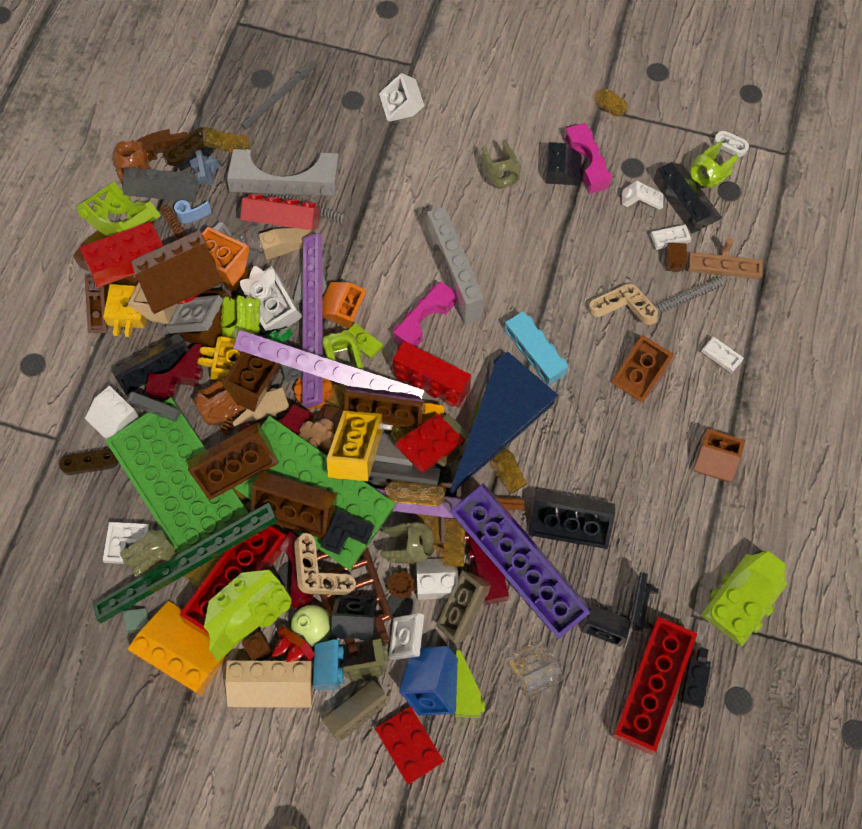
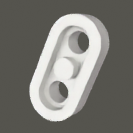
(732, 143)

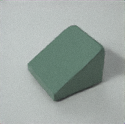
(135, 620)

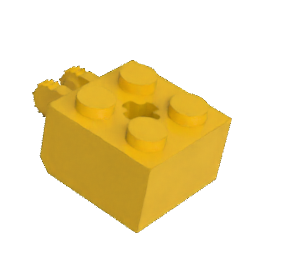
(119, 313)
(222, 357)

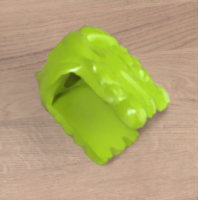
(715, 172)
(240, 315)
(342, 341)

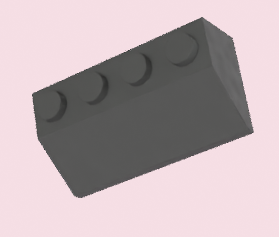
(384, 473)

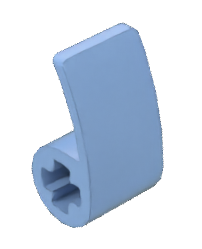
(186, 215)

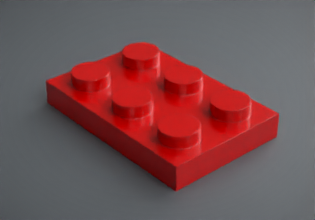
(429, 443)
(409, 745)

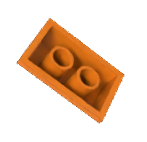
(228, 254)

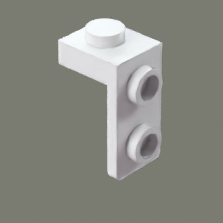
(642, 192)

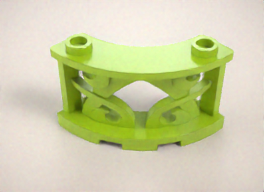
(136, 212)

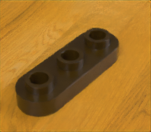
(179, 150)
(97, 462)

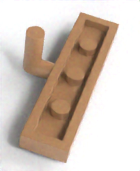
(725, 264)

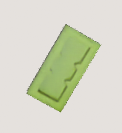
(367, 343)

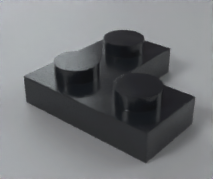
(346, 526)

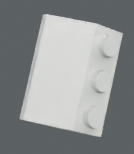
(278, 308)

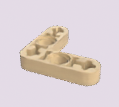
(632, 295)
(317, 578)

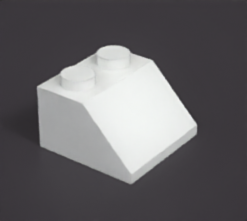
(401, 98)
(110, 413)
(435, 580)

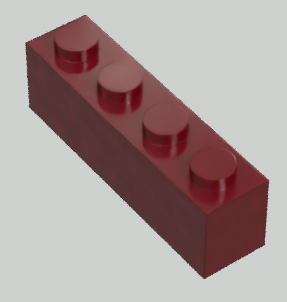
(488, 571)

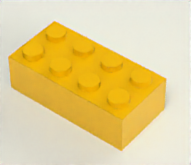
(354, 446)

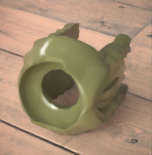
(495, 170)
(414, 551)
(148, 553)

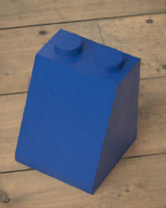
(431, 681)

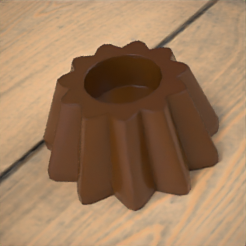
(401, 584)

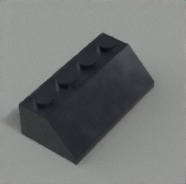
(686, 197)
(156, 360)
(572, 519)

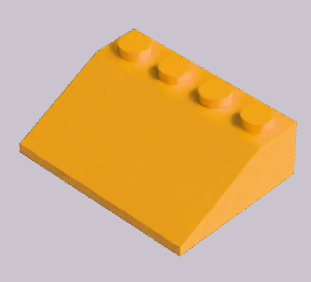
(177, 649)

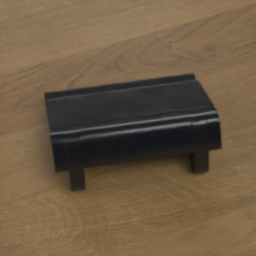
(641, 602)

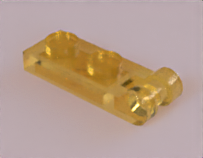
(224, 140)

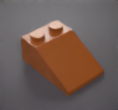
(643, 368)

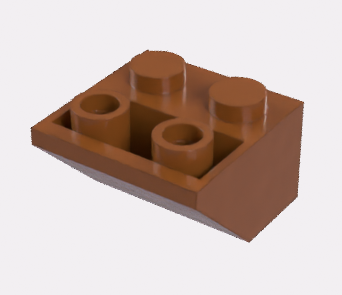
(719, 455)

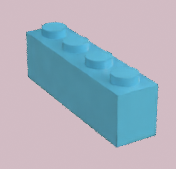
(536, 348)

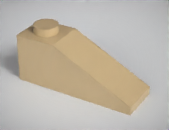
(282, 241)
(273, 405)

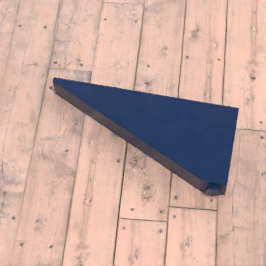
(507, 409)

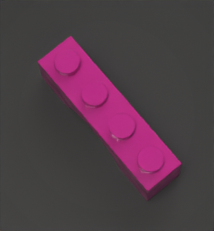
(596, 175)
(439, 300)

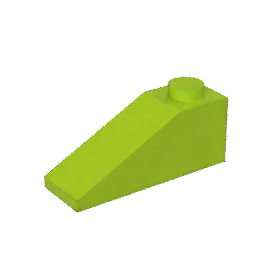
(468, 694)

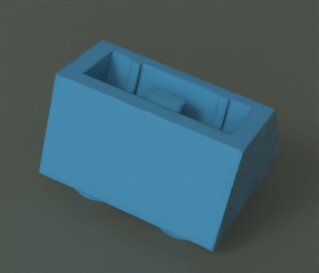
(327, 665)

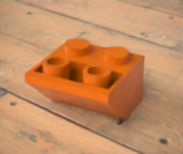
(342, 303)

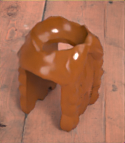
(138, 158)
(216, 404)

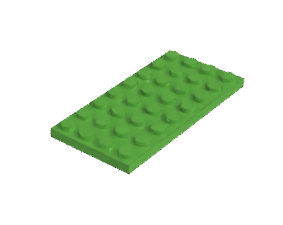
(156, 461)
(308, 466)

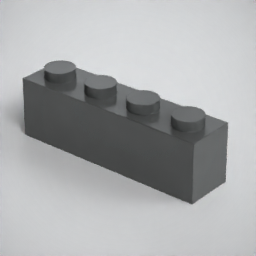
(160, 184)

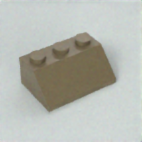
(463, 606)
(355, 710)

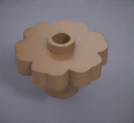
(318, 434)

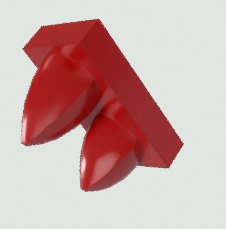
(297, 646)

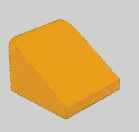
(433, 409)

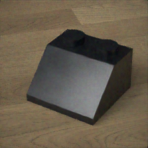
(563, 165)
(354, 617)
(607, 625)

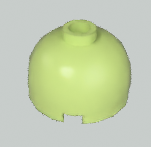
(312, 624)

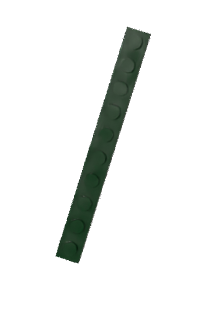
(185, 563)

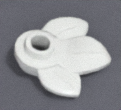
(257, 281)

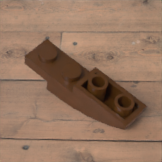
(158, 143)

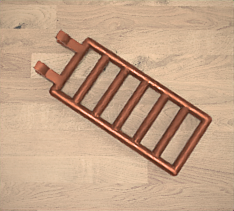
(372, 579)

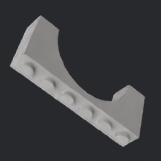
(318, 180)
(443, 235)

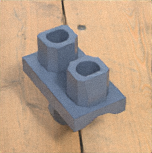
(206, 167)

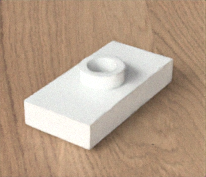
(675, 234)
(722, 354)

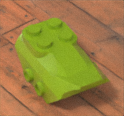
(746, 596)
(241, 607)

